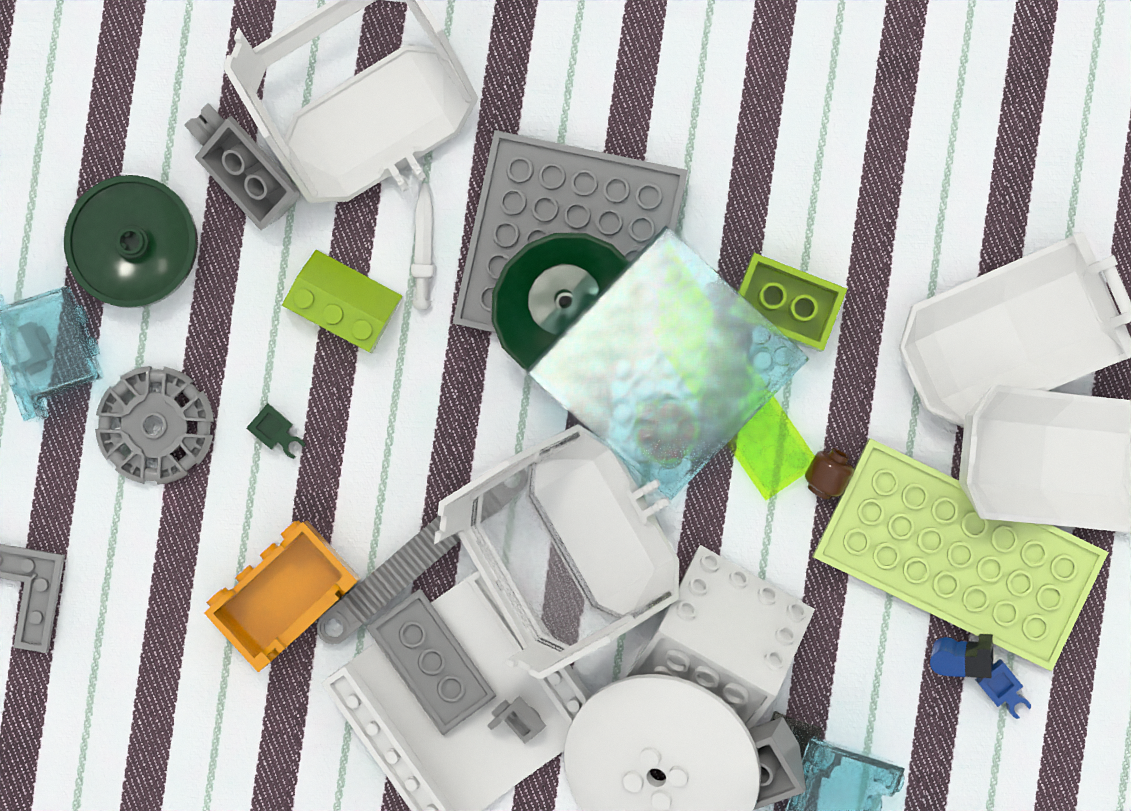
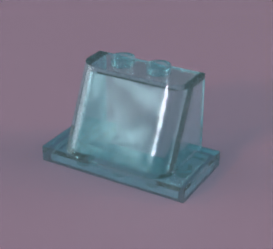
(46, 349)

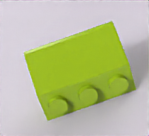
(342, 301)

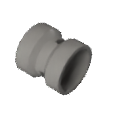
(205, 124)

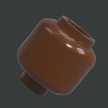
(829, 473)

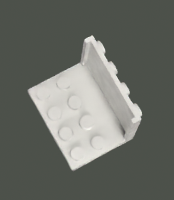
(727, 635)

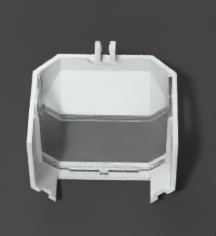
(565, 547)

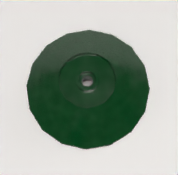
(536, 277)

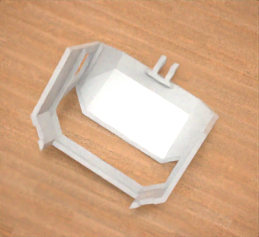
(366, 123)

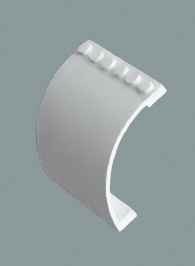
(470, 762)

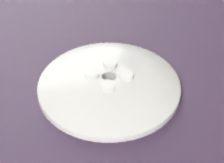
(665, 727)

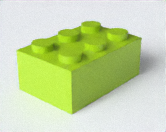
(793, 300)

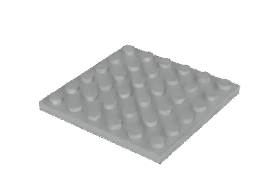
(560, 188)

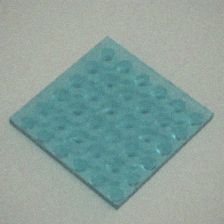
(667, 363)

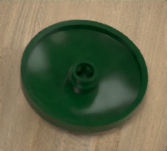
(130, 241)

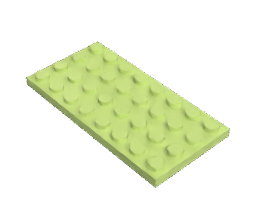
(926, 545)

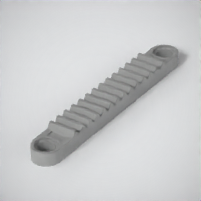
(386, 581)

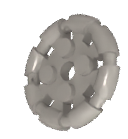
(174, 421)

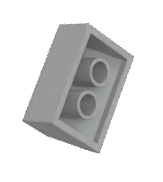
(247, 174)
(779, 761)

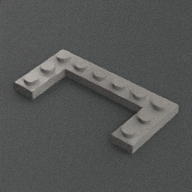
(41, 577)

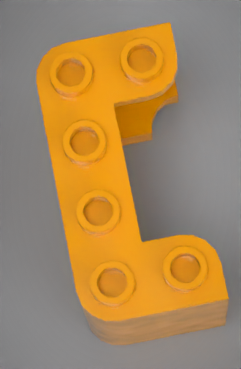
(281, 594)

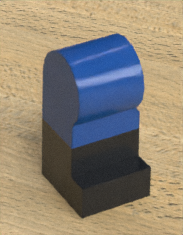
(963, 657)

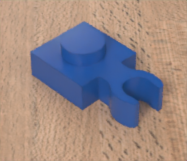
(1003, 688)

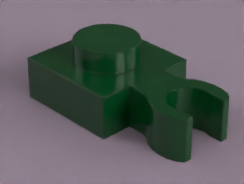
(273, 428)

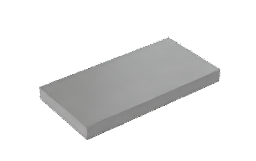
(431, 661)

